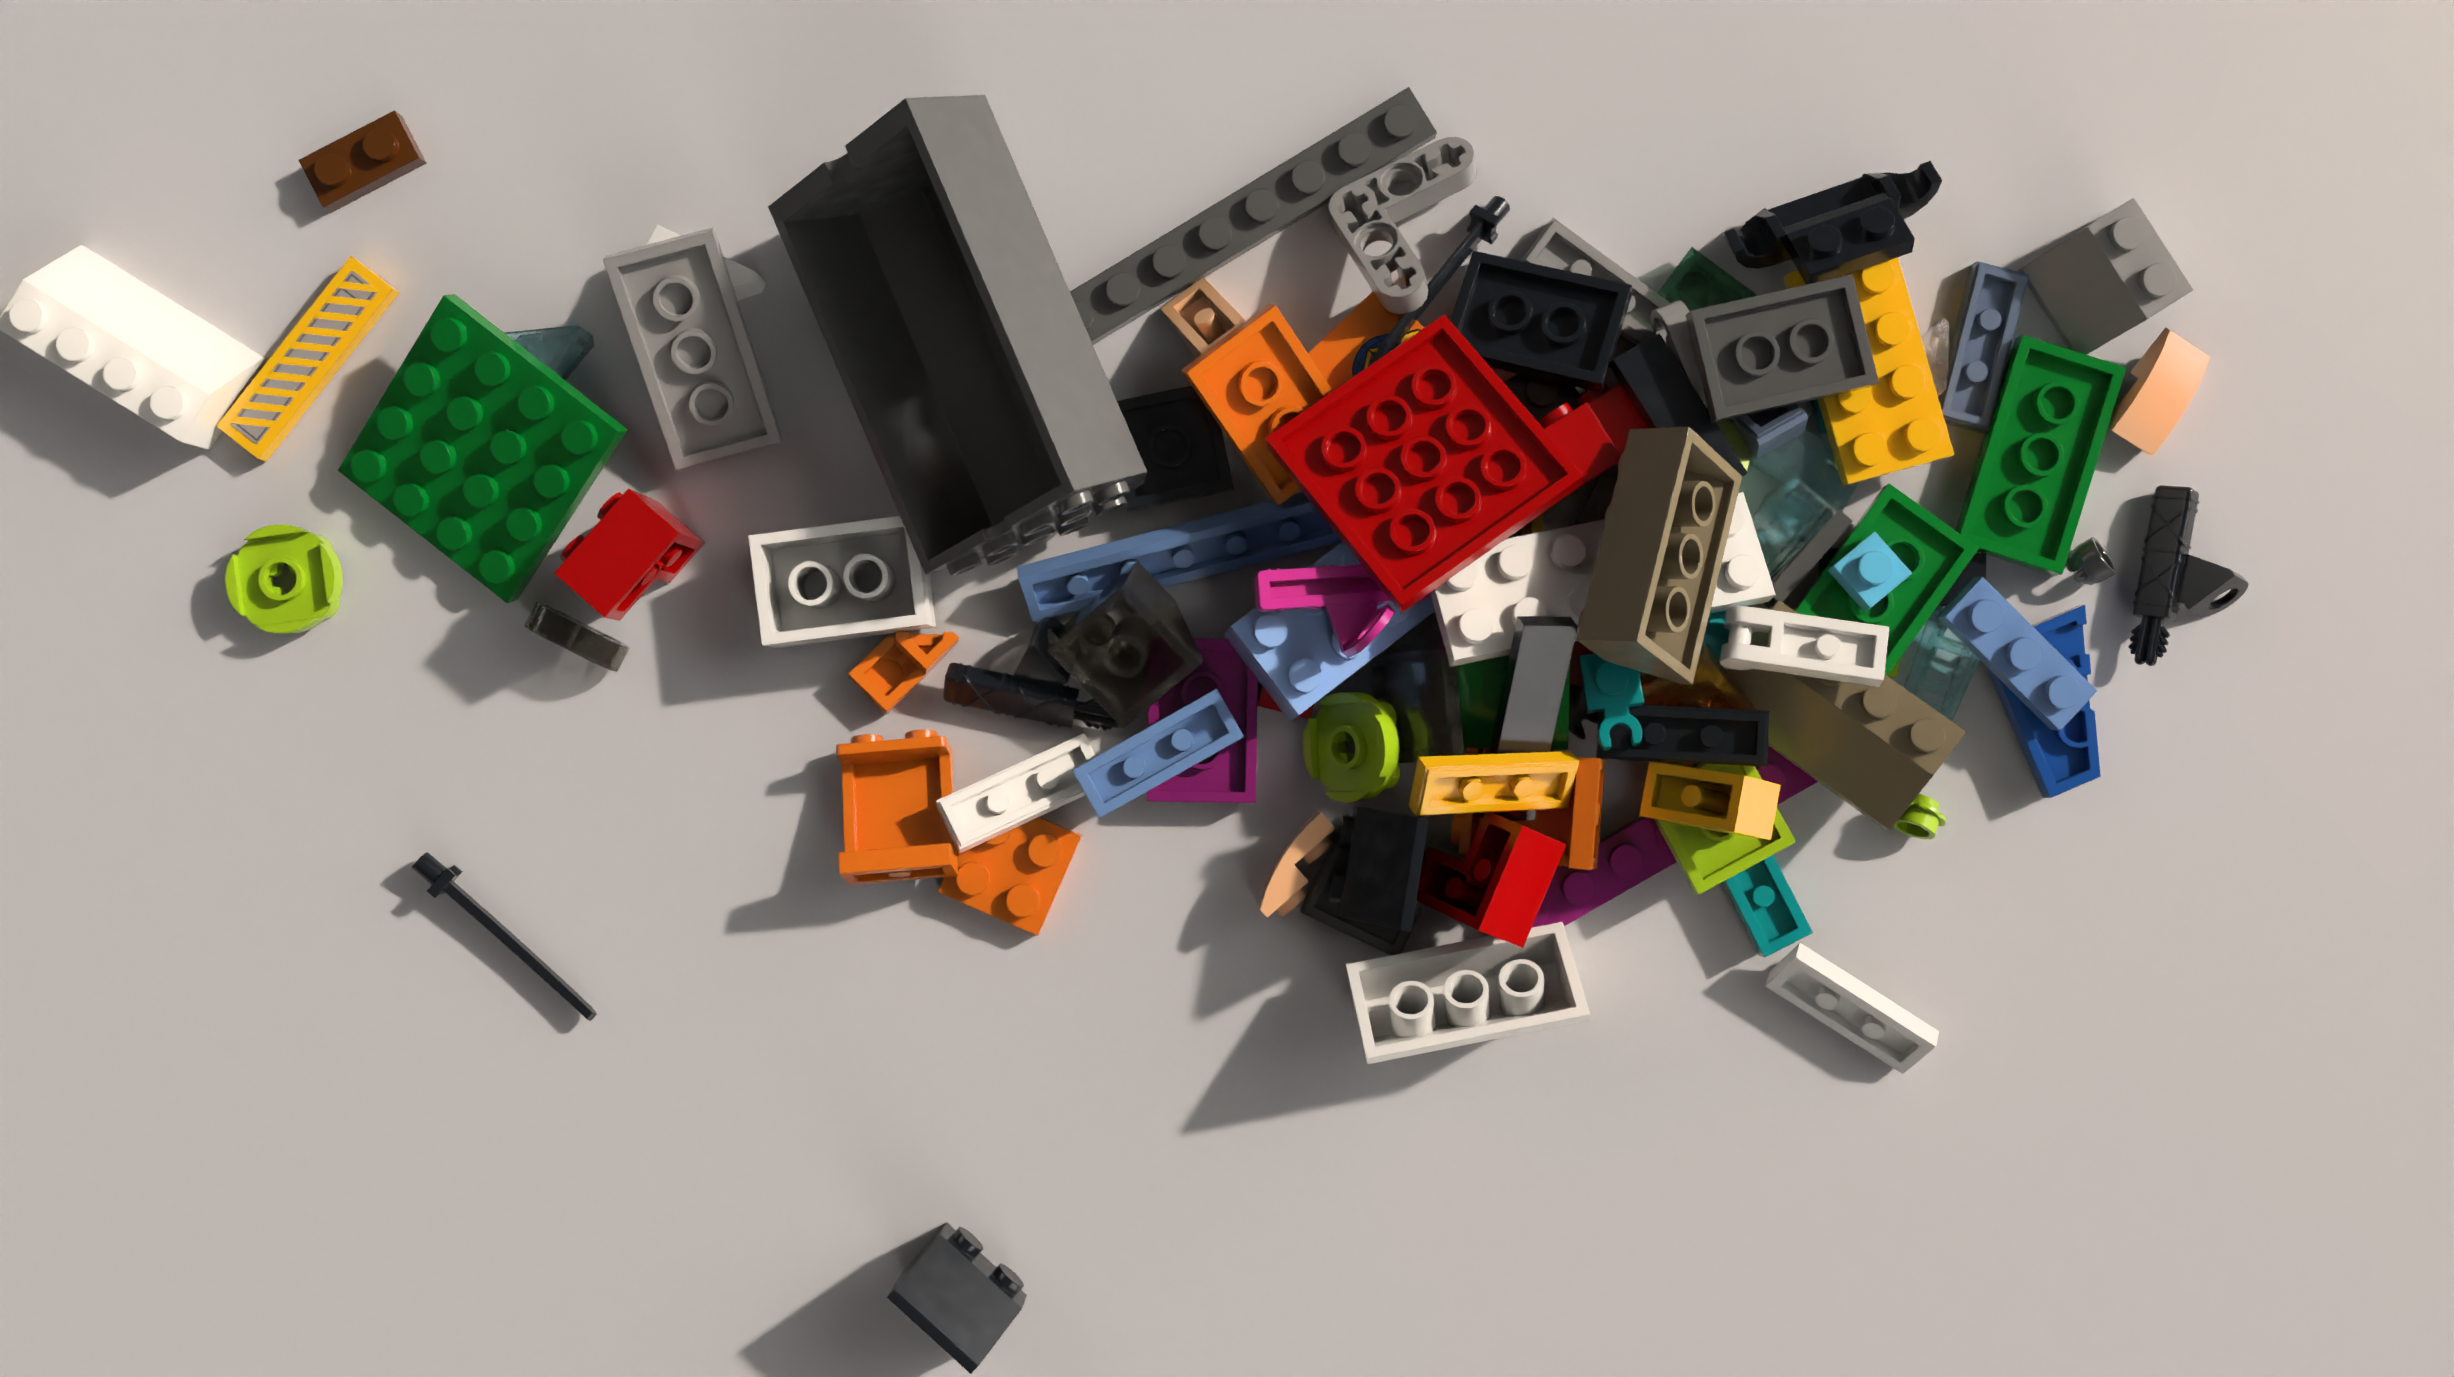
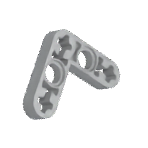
(1382, 210)

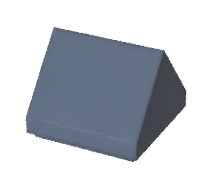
(1771, 428)

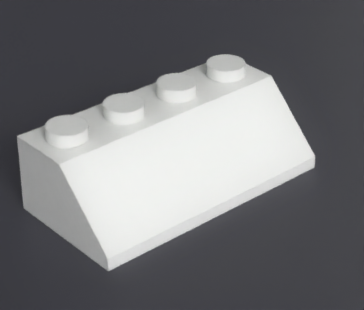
(132, 344)
(1465, 993)

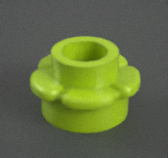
(1921, 818)

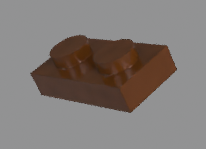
(362, 161)

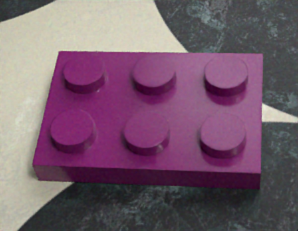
(1231, 772)

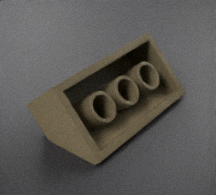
(1660, 554)
(1853, 738)

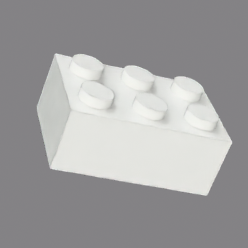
(839, 583)

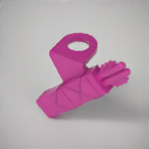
(1343, 591)

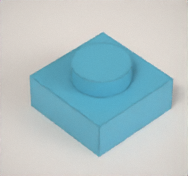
(1869, 571)

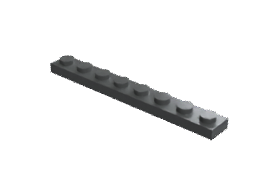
(1251, 215)

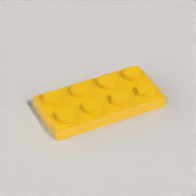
(1900, 417)

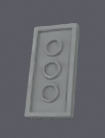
(693, 348)

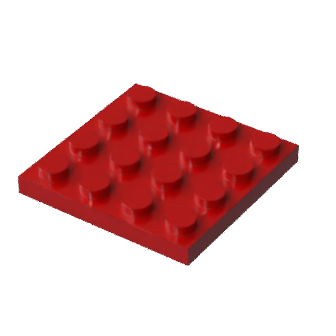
(1423, 462)

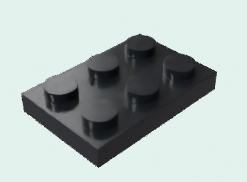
(1541, 319)

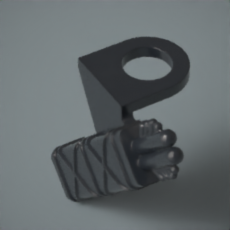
(2173, 576)
(1032, 692)

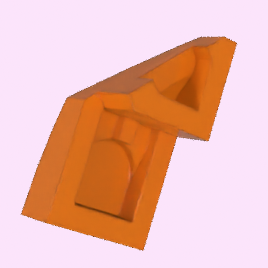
(899, 666)

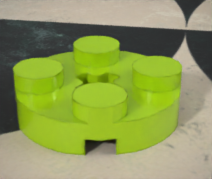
(261, 558)
(1376, 743)

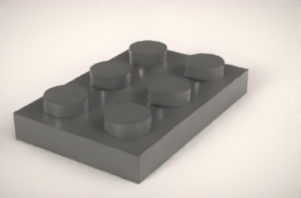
(1782, 348)

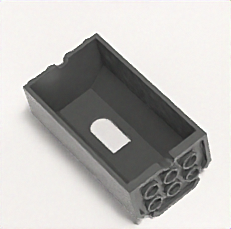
(957, 336)

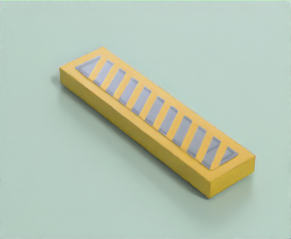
(308, 359)

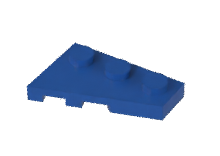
(2065, 756)

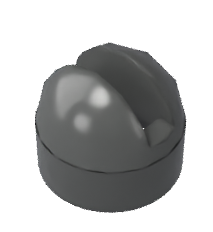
(2092, 560)

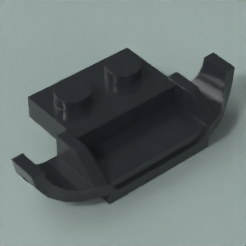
(1838, 227)

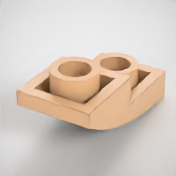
(2164, 388)
(1285, 882)

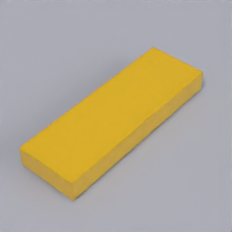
(1493, 782)

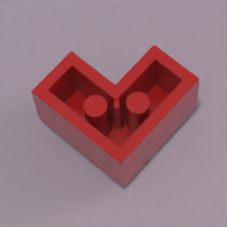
(1595, 431)
(626, 553)
(1497, 883)

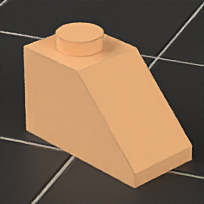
(1201, 316)

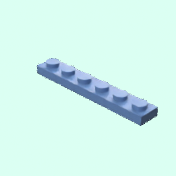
(1176, 553)

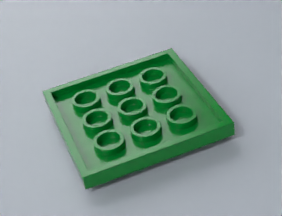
(481, 448)

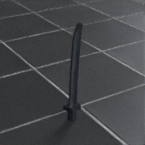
(1482, 227)
(443, 880)

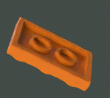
(1254, 386)

